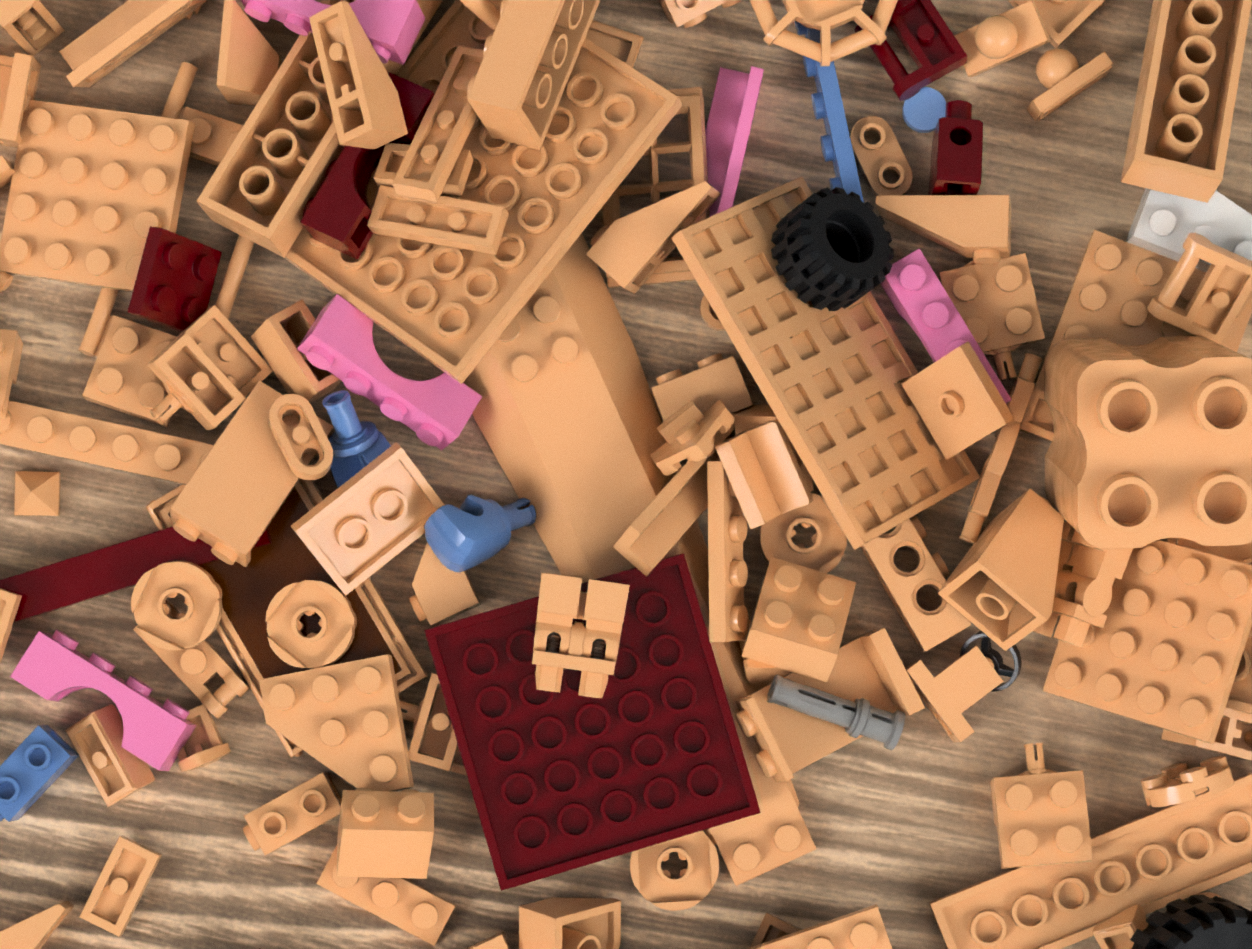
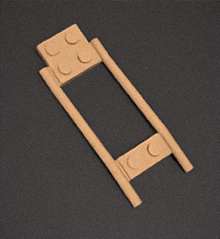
(126, 347)

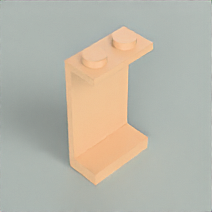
(239, 482)
(794, 740)

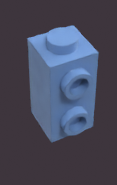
(32, 771)

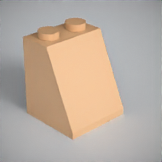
(1010, 571)

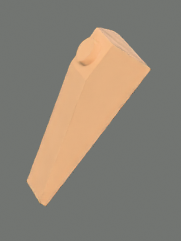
(570, 924)

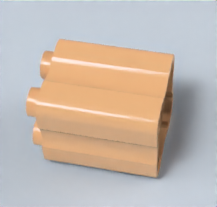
(1150, 441)

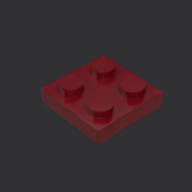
(173, 279)

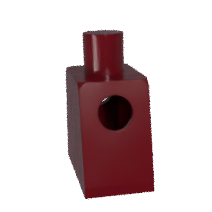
(956, 152)

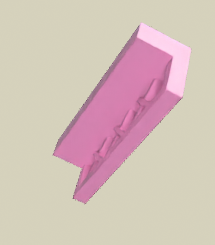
(729, 131)

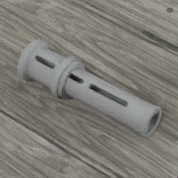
(855, 716)

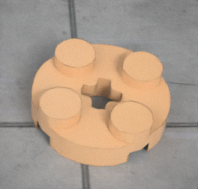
(828, 541)
(201, 596)
(285, 627)
(1180, 784)
(694, 880)

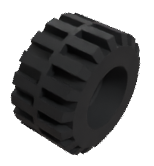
(832, 249)

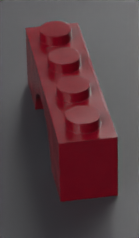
(341, 207)

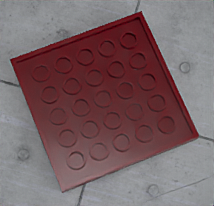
(590, 776)

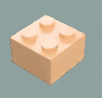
(799, 619)

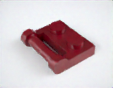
(927, 42)

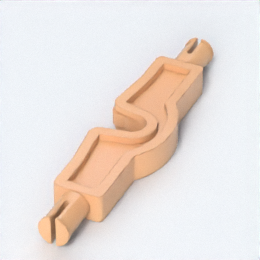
(1000, 454)

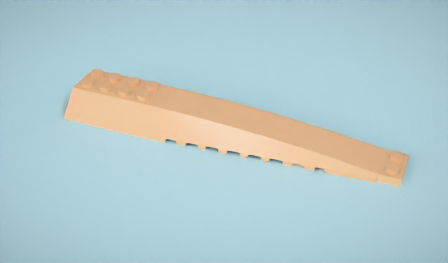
(576, 440)

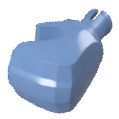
(353, 441)
(475, 530)

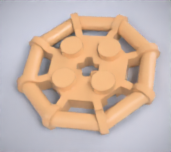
(824, 16)

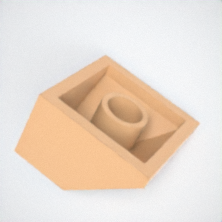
(245, 58)

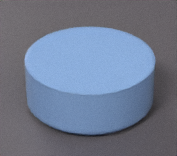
(924, 110)

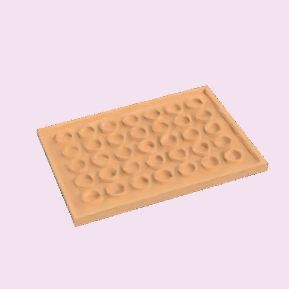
(459, 300)

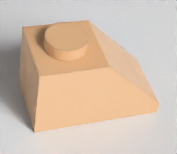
(440, 591)

